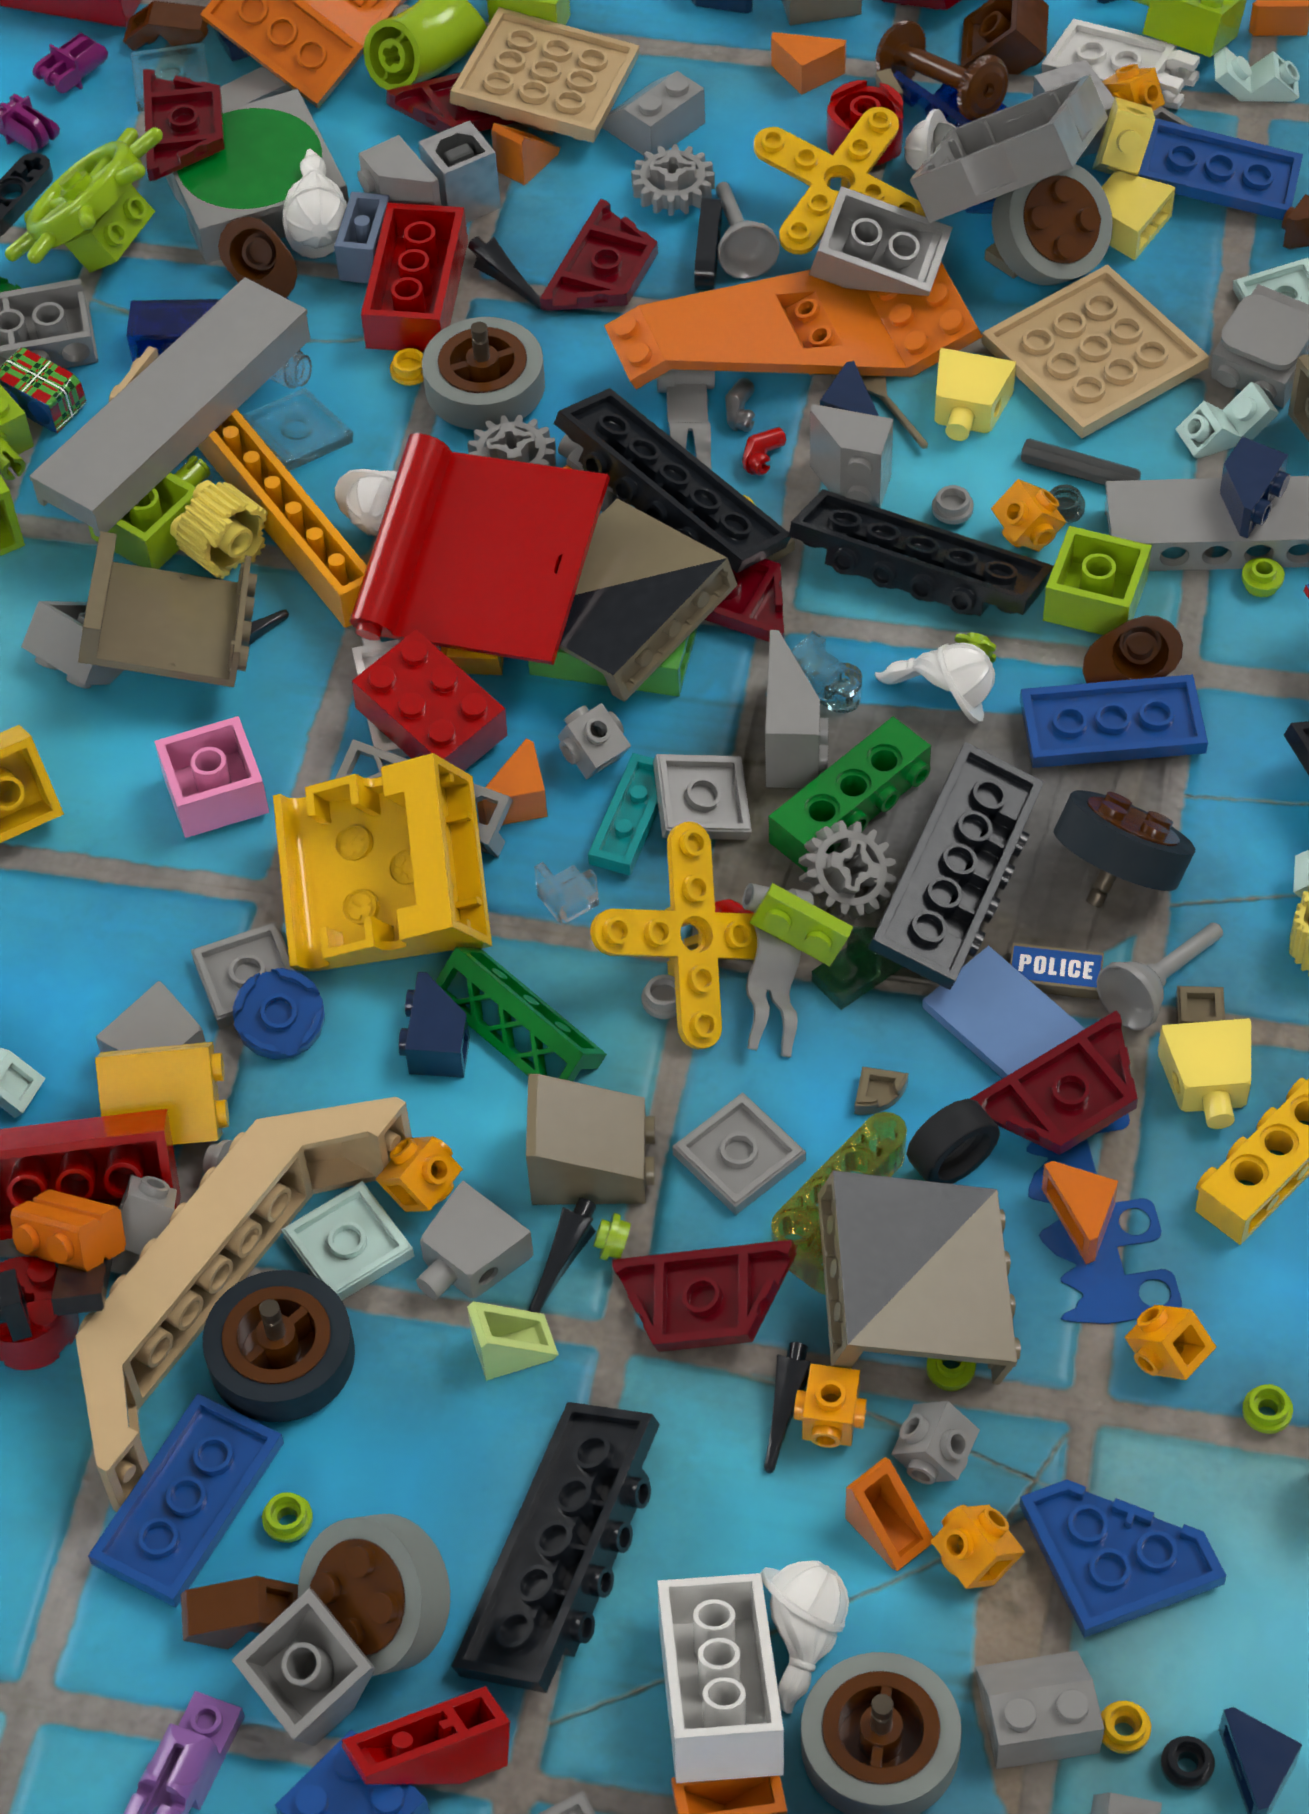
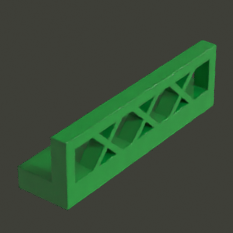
(524, 1006)

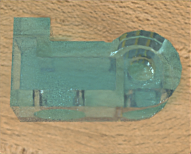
(834, 681)

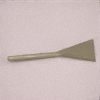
(877, 387)

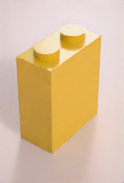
(170, 1079)

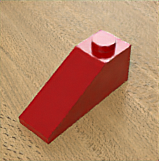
(436, 1744)

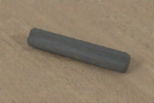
(1075, 463)

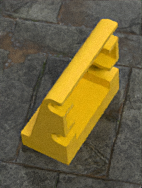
(382, 866)

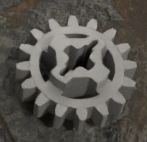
(673, 179)
(515, 442)
(861, 859)

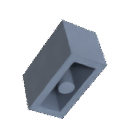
(359, 235)

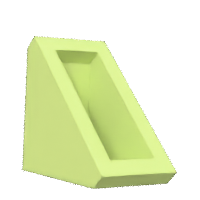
(509, 1338)

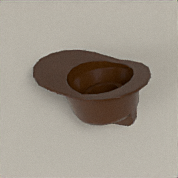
(256, 252)
(1134, 650)

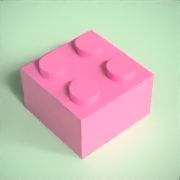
(212, 776)

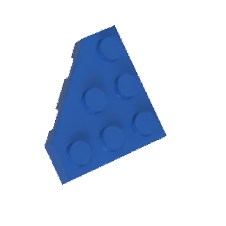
(1116, 1556)

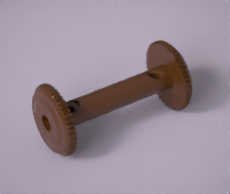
(979, 87)

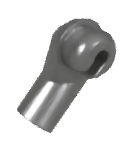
(735, 402)

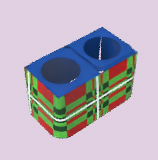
(42, 389)

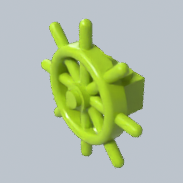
(92, 205)

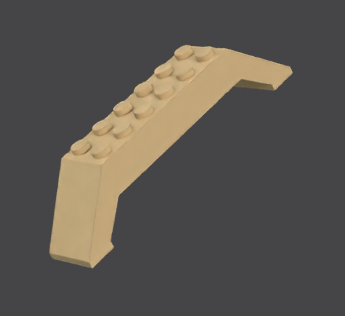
(209, 1249)

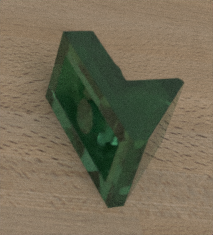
(853, 969)

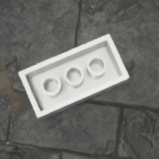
(720, 1678)

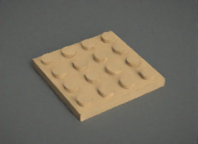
(545, 74)
(1095, 350)

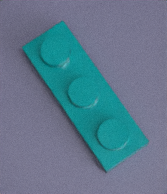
(627, 818)

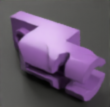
(187, 1758)

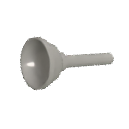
(747, 245)
(1138, 988)

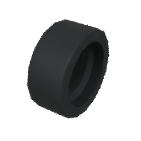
(953, 1142)

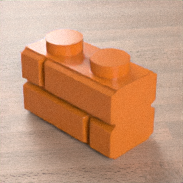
(68, 1230)

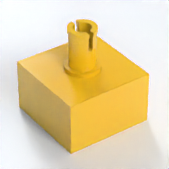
(25, 788)

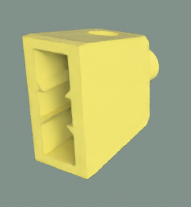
(1125, 138)
(1138, 211)
(971, 392)
(1208, 1067)

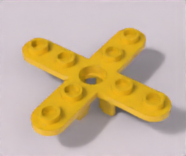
(816, 168)
(659, 935)

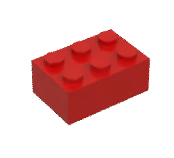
(429, 704)

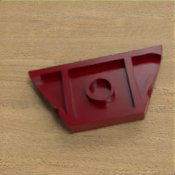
(430, 105)
(187, 116)
(601, 264)
(754, 603)
(1067, 1090)
(705, 1293)

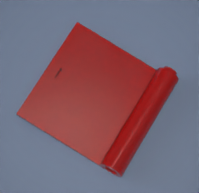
(477, 552)

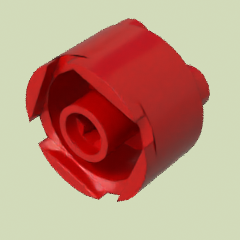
(851, 102)
(49, 1331)

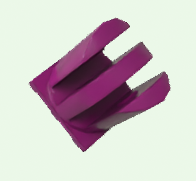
(70, 63)
(25, 124)

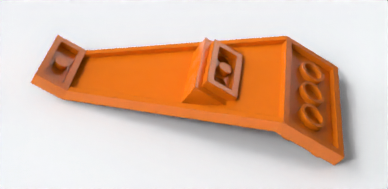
(301, 40)
(793, 328)

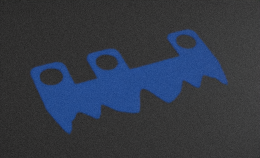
(1106, 1290)

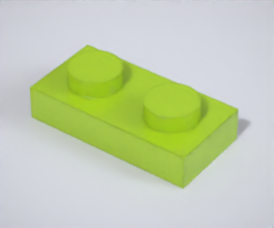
(801, 924)

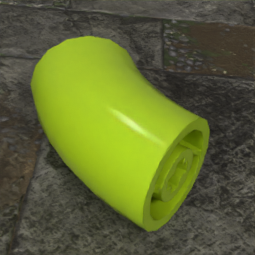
(421, 41)

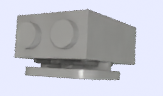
(1263, 344)

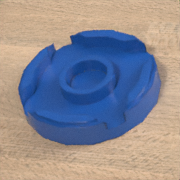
(278, 1013)

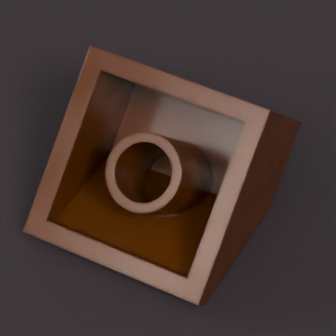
(1008, 30)

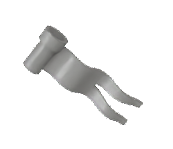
(689, 408)
(772, 973)

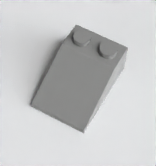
(879, 247)
(792, 722)

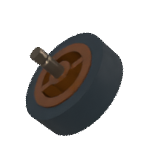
(1123, 843)
(279, 1346)

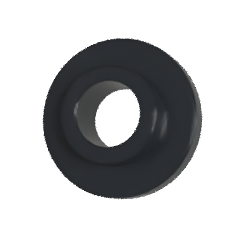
(1189, 1748)

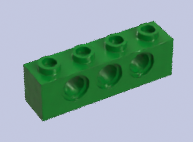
(853, 788)

